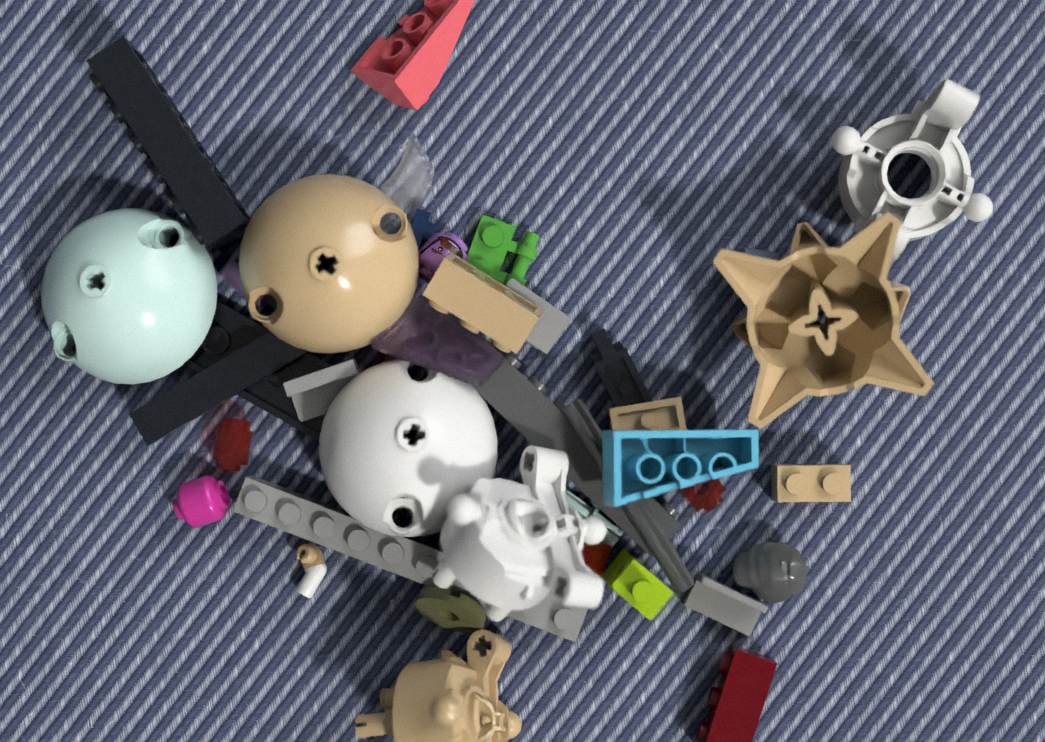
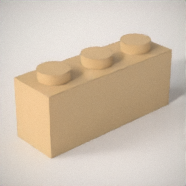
(482, 303)

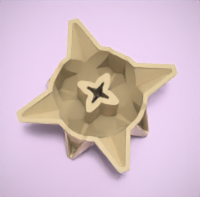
(861, 325)

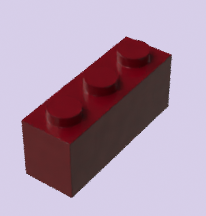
(738, 698)

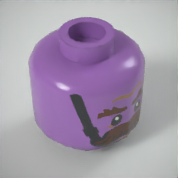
(434, 251)

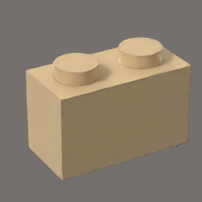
(811, 482)

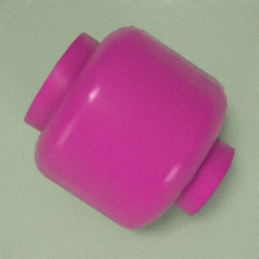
(201, 501)

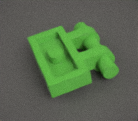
(491, 246)

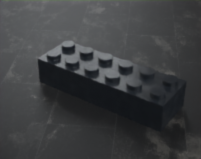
(170, 143)

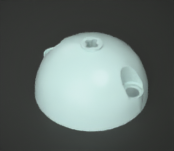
(152, 300)

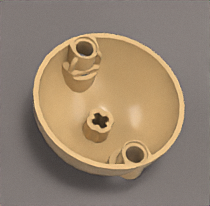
(336, 219)

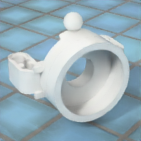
(932, 135)

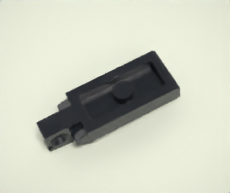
(618, 372)

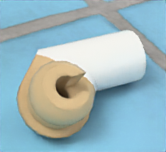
(314, 568)

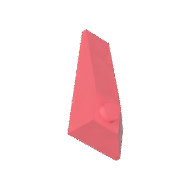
(416, 55)

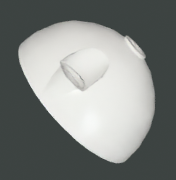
(372, 464)

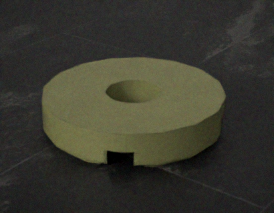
(450, 612)

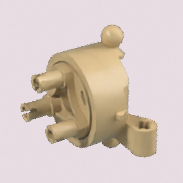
(448, 698)

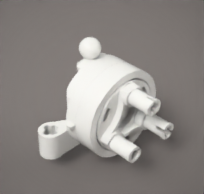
(521, 540)

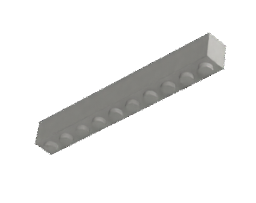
(399, 555)

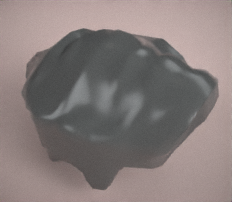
(771, 571)

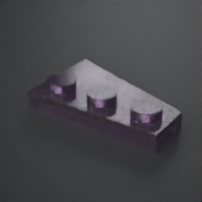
(438, 344)

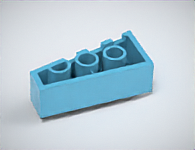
(658, 461)

